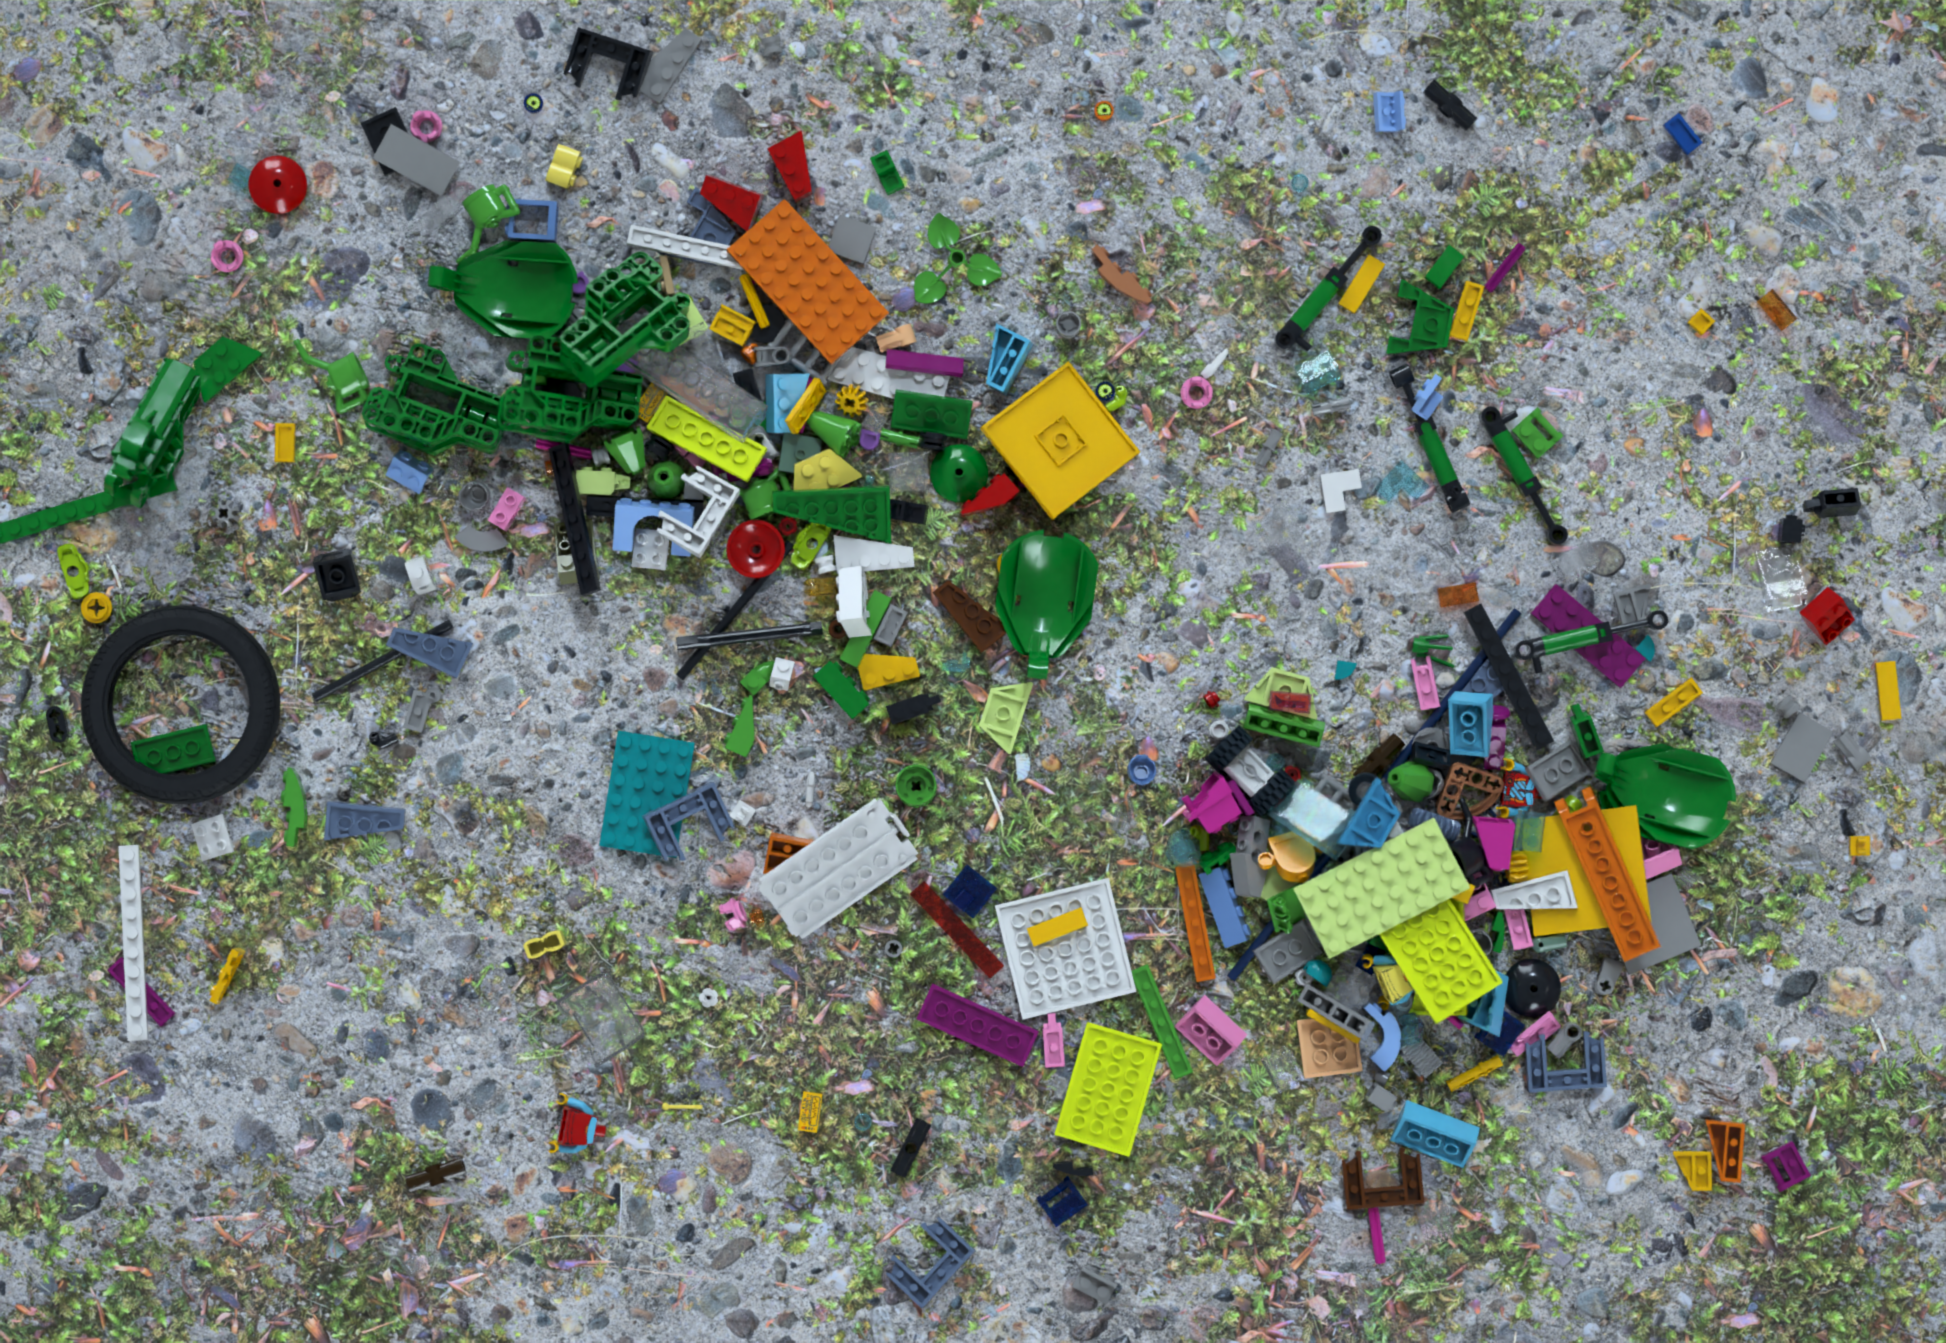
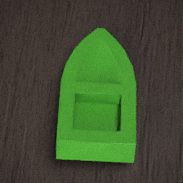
(758, 677)

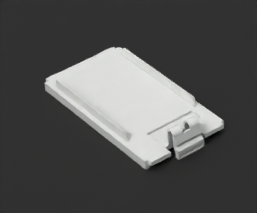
(838, 868)

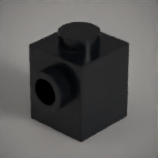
(1791, 530)

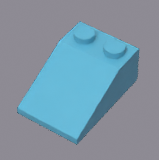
(1470, 723)

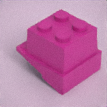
(1212, 805)

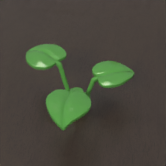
(981, 268)

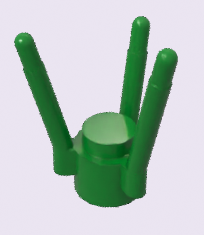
(1420, 646)

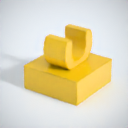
(1859, 845)

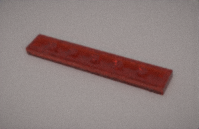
(957, 929)

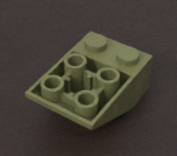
(563, 552)

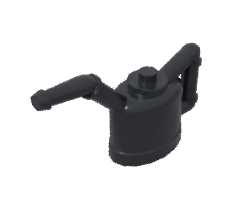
(1470, 854)

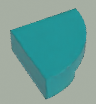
(1646, 648)
(1344, 669)

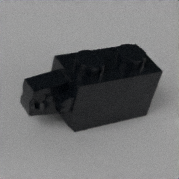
(1834, 503)
(911, 707)

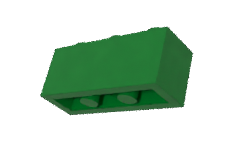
(842, 689)

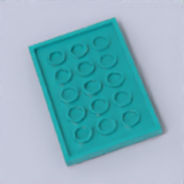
(643, 777)

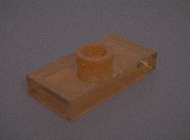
(1777, 310)
(1457, 594)

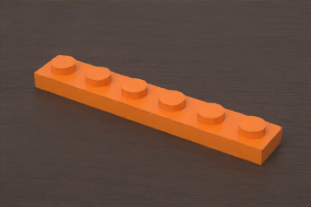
(1195, 923)

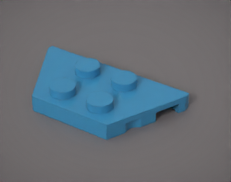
(1372, 819)

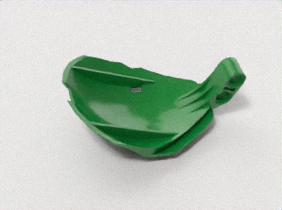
(533, 292)
(1047, 576)
(1684, 800)

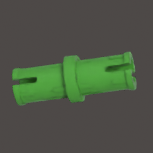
(899, 438)

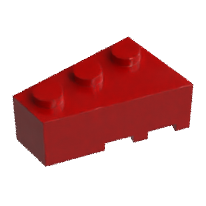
(792, 165)
(733, 200)

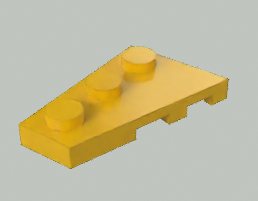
(886, 670)
(226, 975)

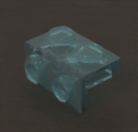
(1318, 371)
(1529, 830)

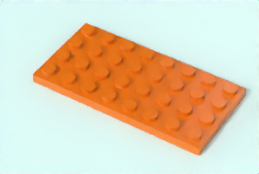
(807, 281)

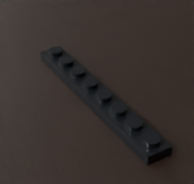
(574, 519)
(1508, 676)

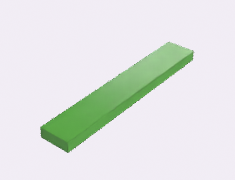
(1161, 1021)

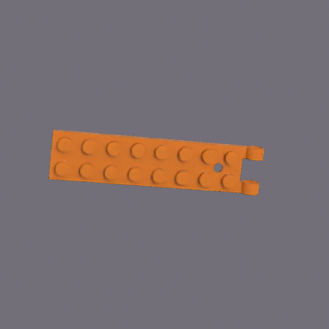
(1609, 877)

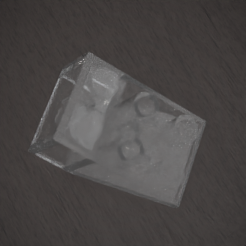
(1781, 578)

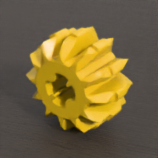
(851, 407)
(1518, 867)

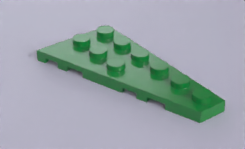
(847, 509)

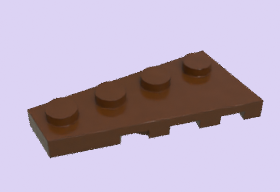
(975, 621)

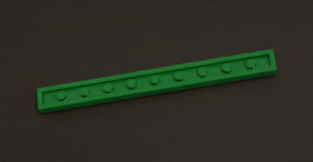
(76, 510)

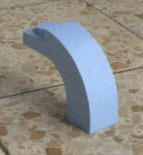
(1390, 1044)

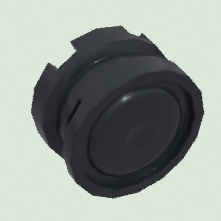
(933, 439)
(657, 448)

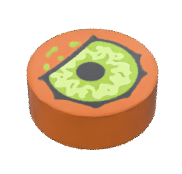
(1103, 110)

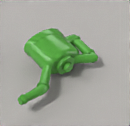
(486, 212)
(344, 377)
(759, 494)

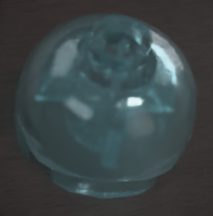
(1182, 849)

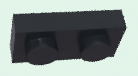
(747, 381)
(1431, 755)

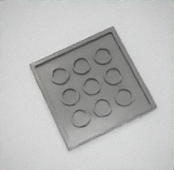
(1669, 922)

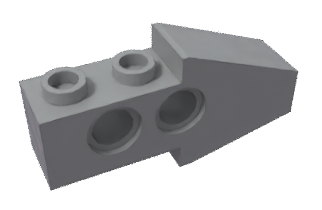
(1251, 842)
(1336, 1012)

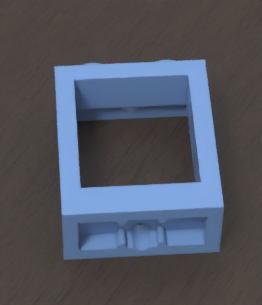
(552, 222)

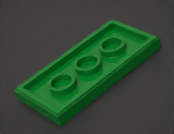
(931, 414)
(175, 750)

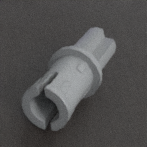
(1331, 406)
(1268, 447)

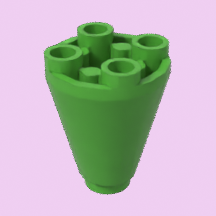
(835, 431)
(672, 485)

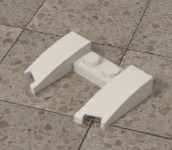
(722, 499)

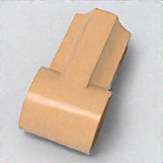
(900, 337)

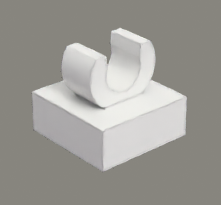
(742, 813)

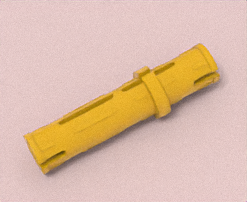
(1476, 1072)

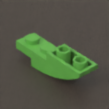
(294, 797)

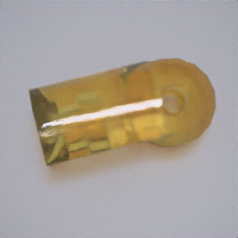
(823, 586)

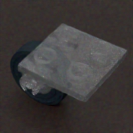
(1360, 784)

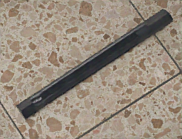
(749, 635)

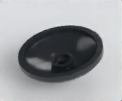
(1522, 977)

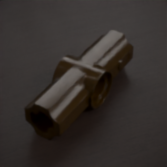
(1381, 756)
(435, 1174)

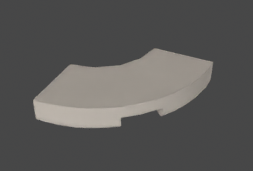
(480, 540)

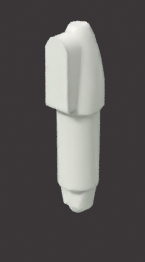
(1211, 368)
(810, 783)

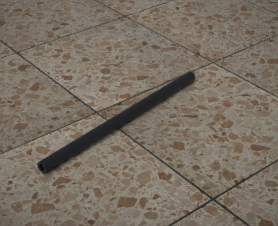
(728, 618)

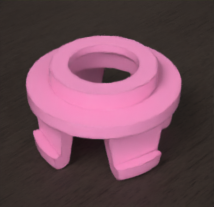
(418, 118)
(219, 248)
(1202, 383)
(737, 909)

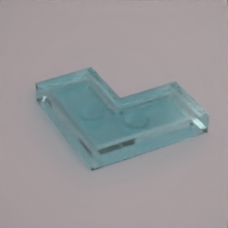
(1401, 477)

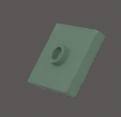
(795, 449)

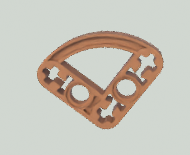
(1459, 781)

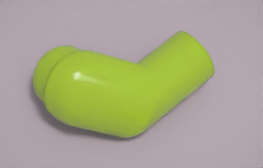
(1119, 399)
(1203, 837)

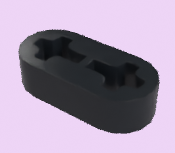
(62, 723)

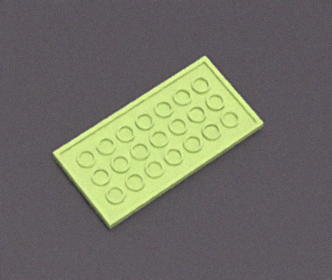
(1381, 888)

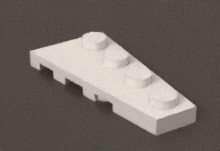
(1540, 893)

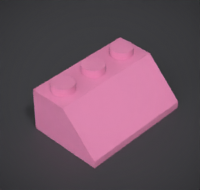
(1659, 857)
(1210, 1030)

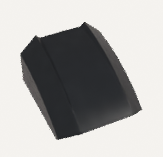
(337, 575)

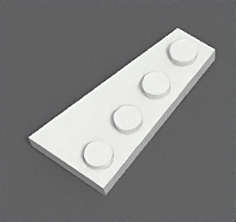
(871, 554)

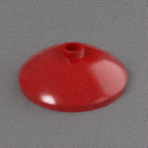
(282, 198)
(750, 535)

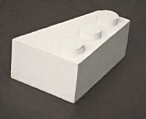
(852, 601)

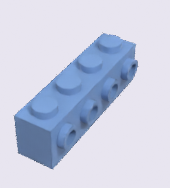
(1224, 906)

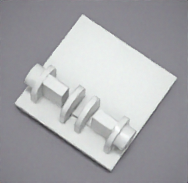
(650, 550)
(213, 837)

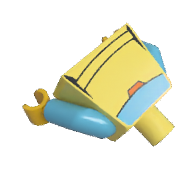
(1391, 980)

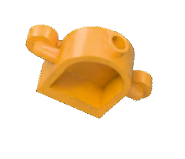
(1291, 856)

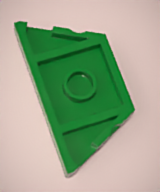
(222, 365)

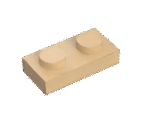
(667, 284)

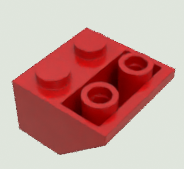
(1827, 615)

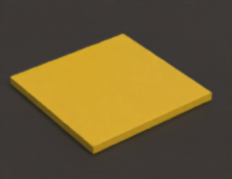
(1060, 440)
(1559, 855)

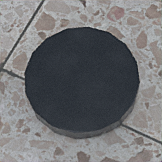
(769, 333)

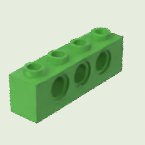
(1284, 725)

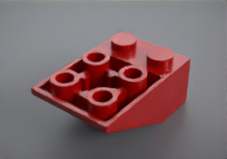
(995, 496)

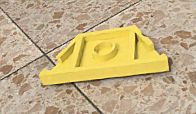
(823, 472)

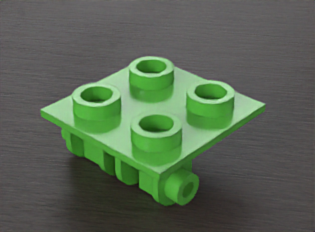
(1285, 910)

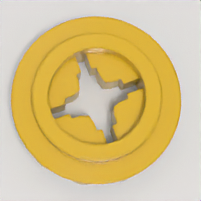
(91, 600)

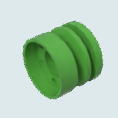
(916, 774)

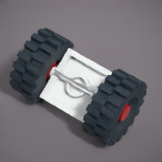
(1249, 770)

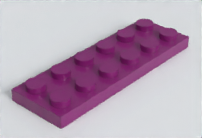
(1612, 658)
(977, 1025)

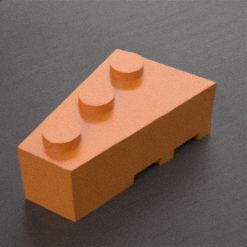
(781, 848)
(1727, 1145)

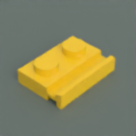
(732, 325)

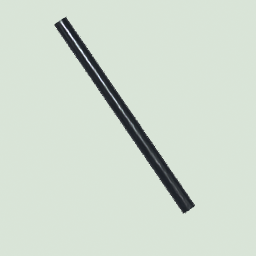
(373, 665)

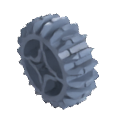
(1448, 827)

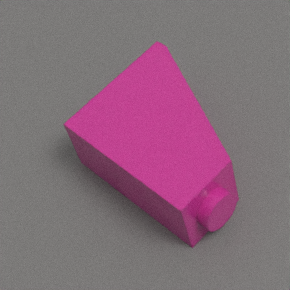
(1496, 840)

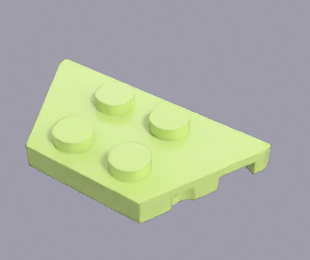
(1281, 681)
(1005, 712)

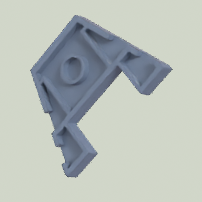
(711, 225)

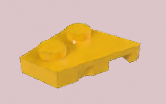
(1696, 1168)

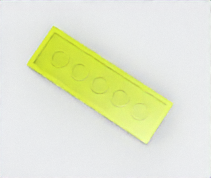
(704, 439)

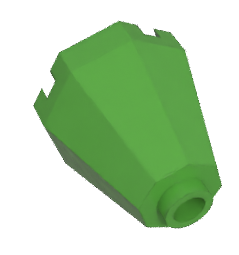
(628, 449)
(1411, 781)

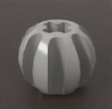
(219, 515)

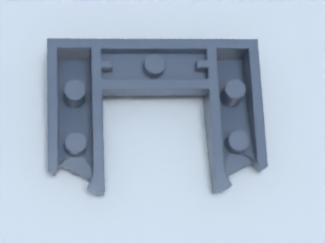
(703, 798)
(1591, 1076)
(957, 1255)

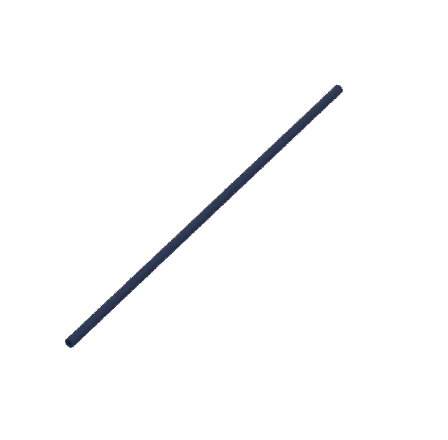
(1401, 759)

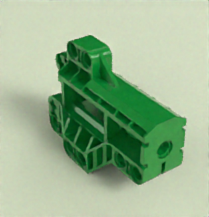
(594, 345)
(582, 413)
(448, 428)
(155, 432)

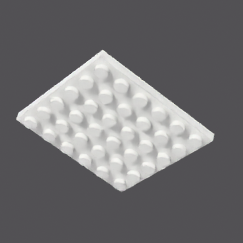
(1073, 967)

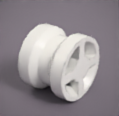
(825, 564)

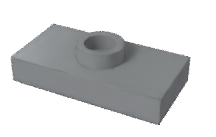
(890, 625)

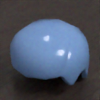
(1141, 769)

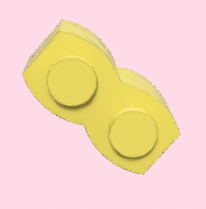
(564, 166)
(541, 945)

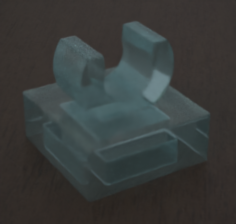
(239, 176)

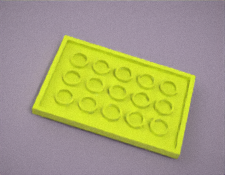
(1441, 960)
(1108, 1089)

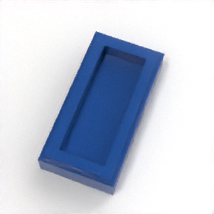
(1682, 134)

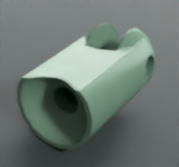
(1549, 942)

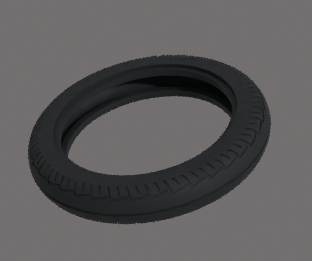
(101, 683)

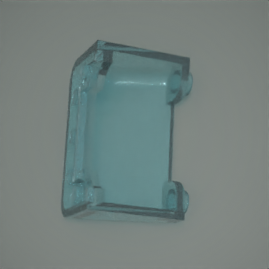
(1312, 817)

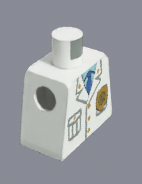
(420, 575)

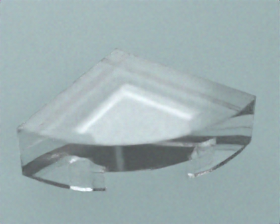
(1124, 304)

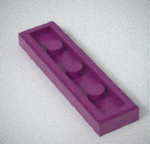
(924, 363)
(156, 1006)

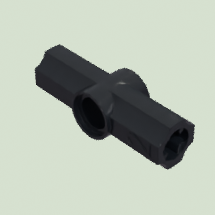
(1450, 105)
(917, 1136)

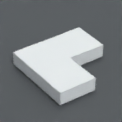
(1333, 486)

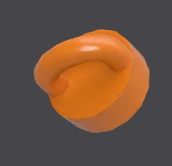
(748, 354)

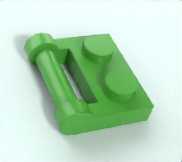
(1531, 436)

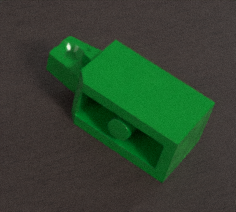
(1584, 732)

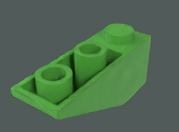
(743, 734)

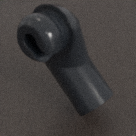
(382, 741)

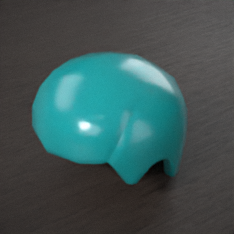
(1319, 971)

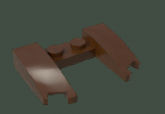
(1407, 1194)

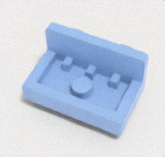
(1389, 111)
(1428, 399)
(409, 471)

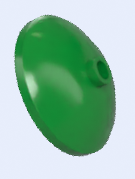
(956, 487)

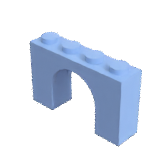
(630, 512)

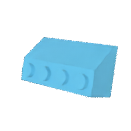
(1435, 1134)

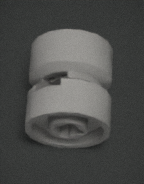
(1068, 324)

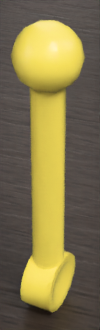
(665, 1106)

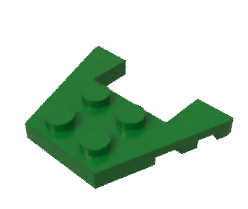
(1430, 322)

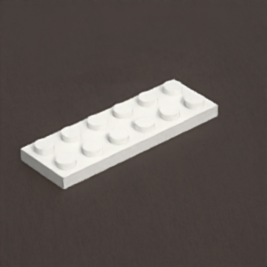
(869, 372)

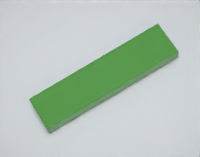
(858, 646)

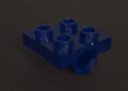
(969, 891)

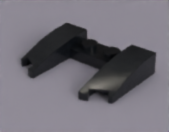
(589, 42)

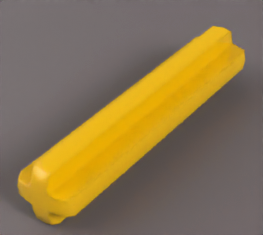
(754, 301)

